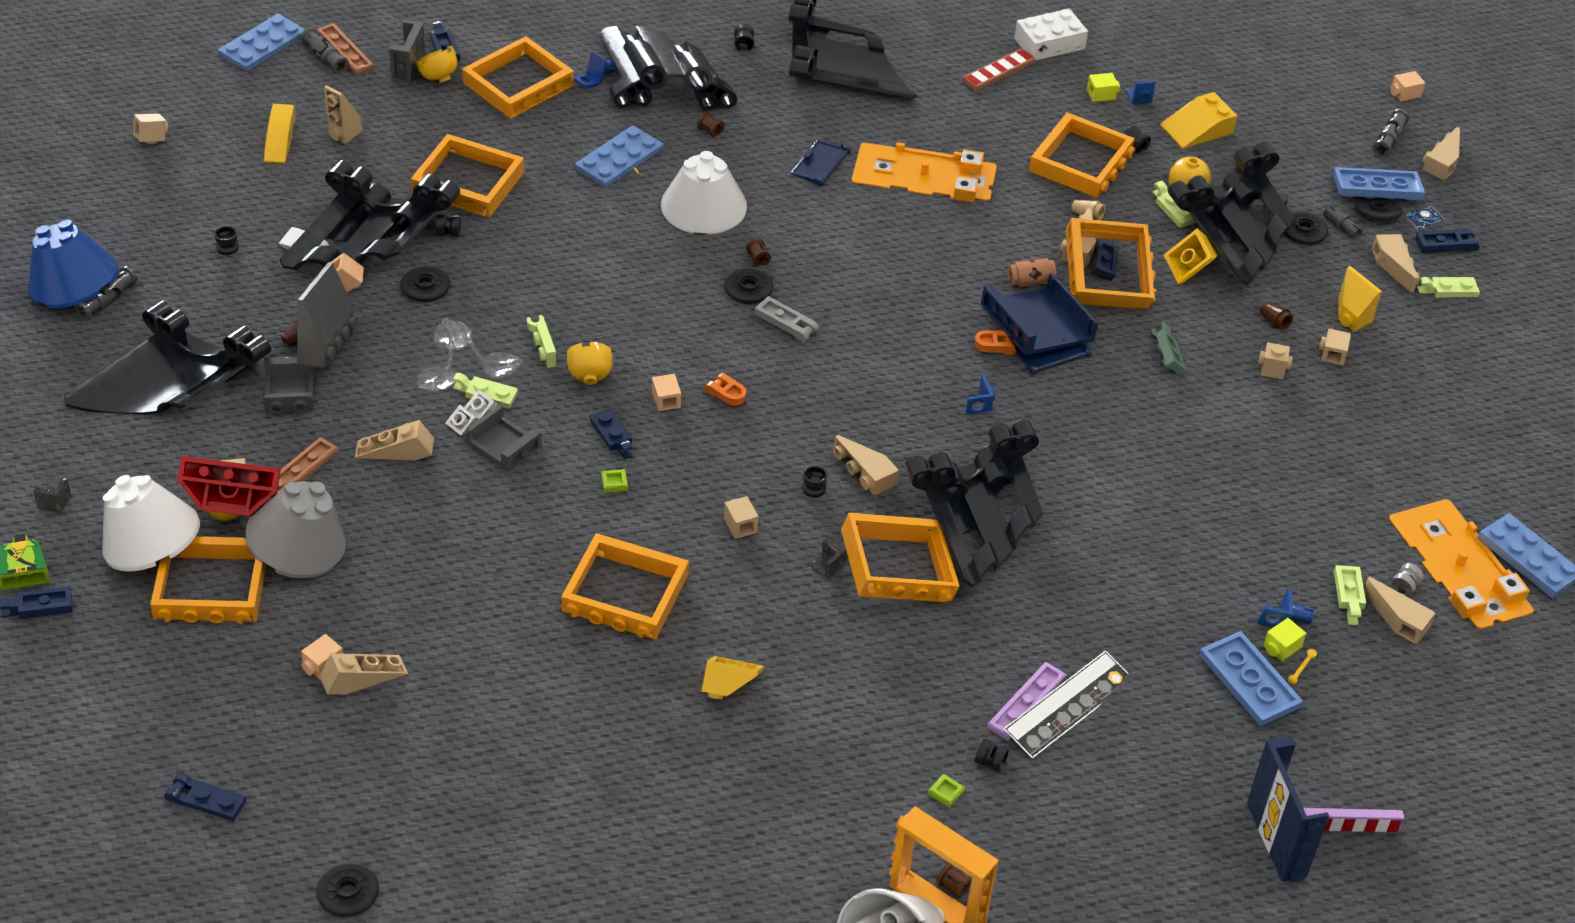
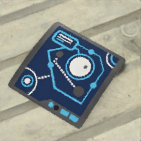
(1424, 217)

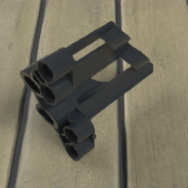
(654, 50)
(1224, 210)
(365, 215)
(968, 496)

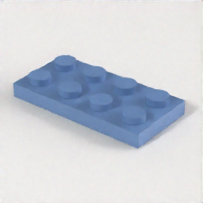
(261, 42)
(619, 156)
(1378, 183)
(1529, 555)
(1250, 678)

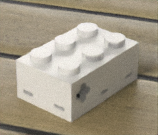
(1051, 34)

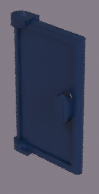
(822, 161)
(1047, 359)

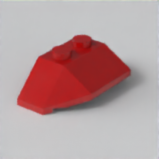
(227, 485)

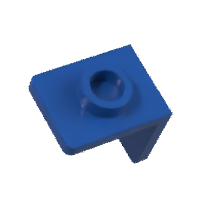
(1142, 92)
(987, 396)

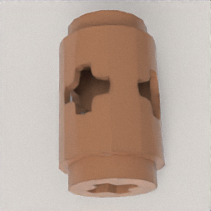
(1020, 271)

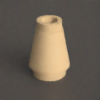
(1081, 206)

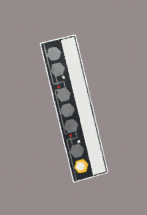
(1066, 705)

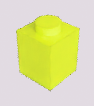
(1103, 87)
(1284, 639)

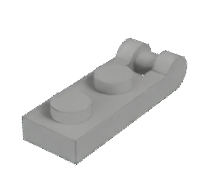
(786, 319)

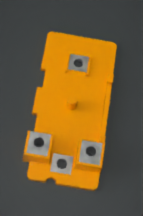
(925, 171)
(1463, 564)

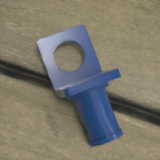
(595, 72)
(1287, 610)

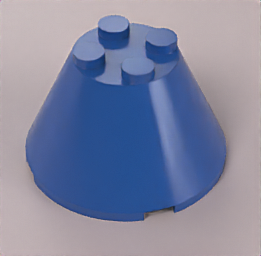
(67, 266)

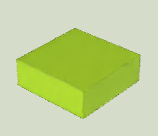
(614, 480)
(946, 790)

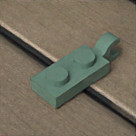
(1169, 349)

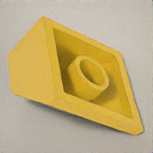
(1190, 256)
(1357, 300)
(727, 675)

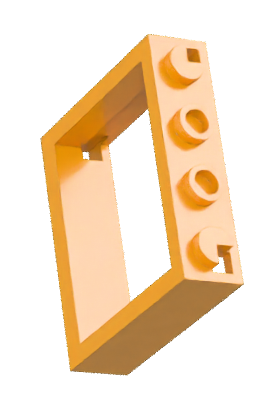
(527, 98)
(1043, 166)
(467, 199)
(1114, 231)
(899, 529)
(636, 557)
(211, 610)
(955, 850)

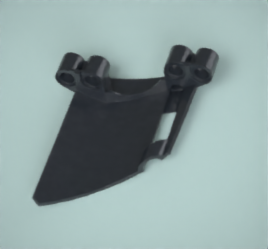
(839, 61)
(167, 367)

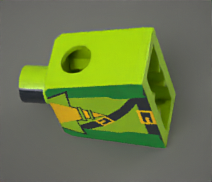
(22, 564)

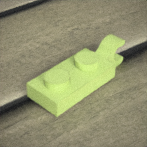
(1166, 203)
(1449, 286)
(543, 339)
(500, 393)
(1350, 591)

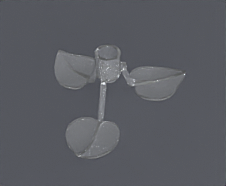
(456, 335)

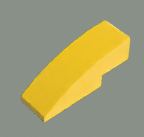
(279, 133)

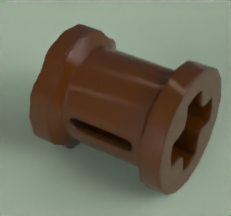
(710, 124)
(759, 254)
(949, 872)

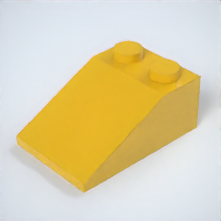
(1200, 121)

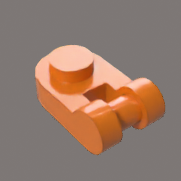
(994, 342)
(731, 393)

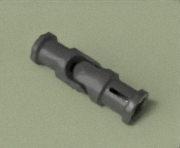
(326, 51)
(1391, 132)
(108, 293)

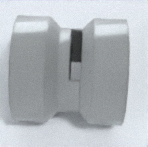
(1407, 579)

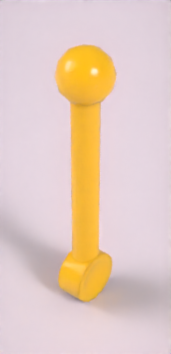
(1292, 679)

